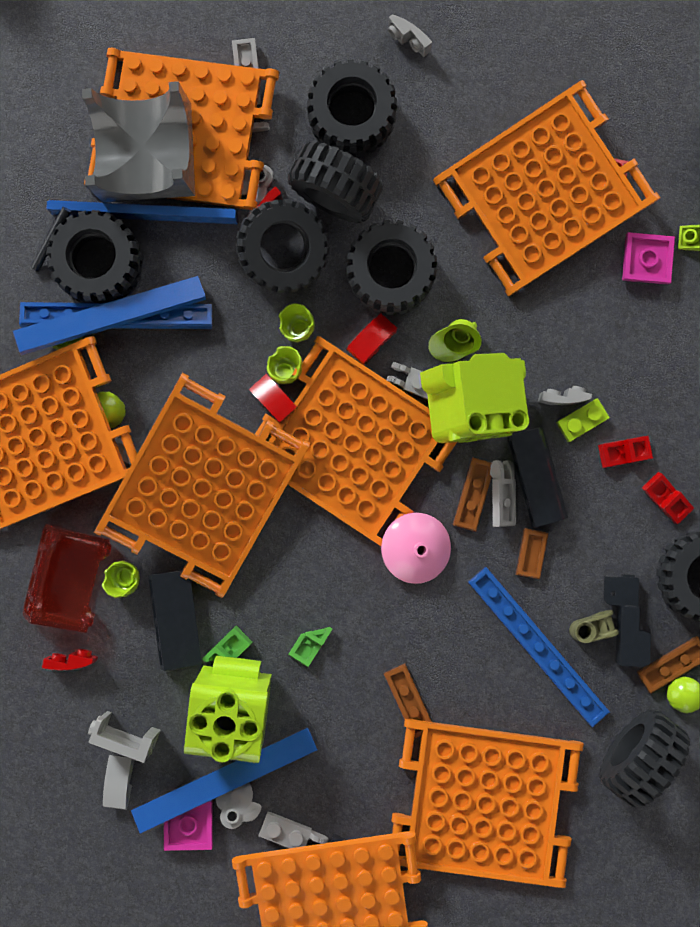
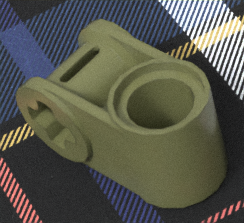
(598, 627)

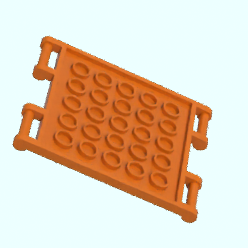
(222, 117)
(546, 188)
(56, 433)
(362, 440)
(201, 486)
(487, 802)
(332, 883)

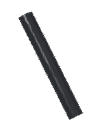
(41, 256)

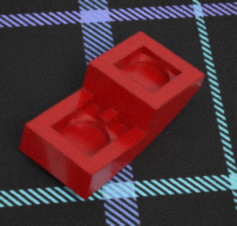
(625, 451)
(667, 498)

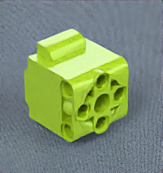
(476, 398)
(231, 690)

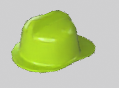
(455, 341)

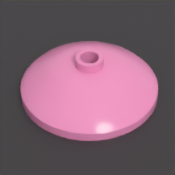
(401, 546)

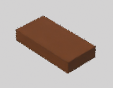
(531, 553)

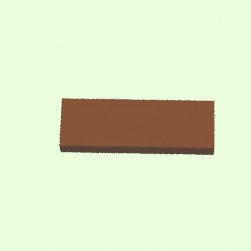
(473, 494)
(671, 665)
(407, 695)

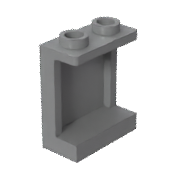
(120, 741)

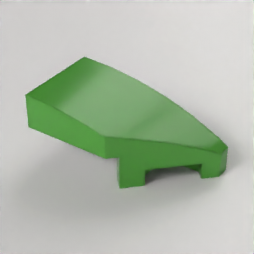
(308, 645)
(230, 646)

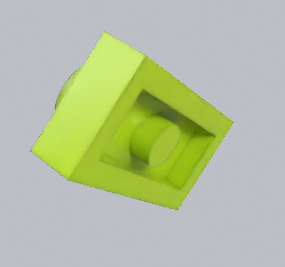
(582, 420)

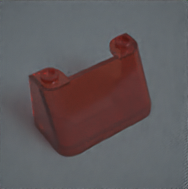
(64, 578)

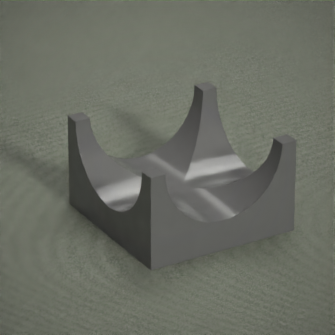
(142, 146)

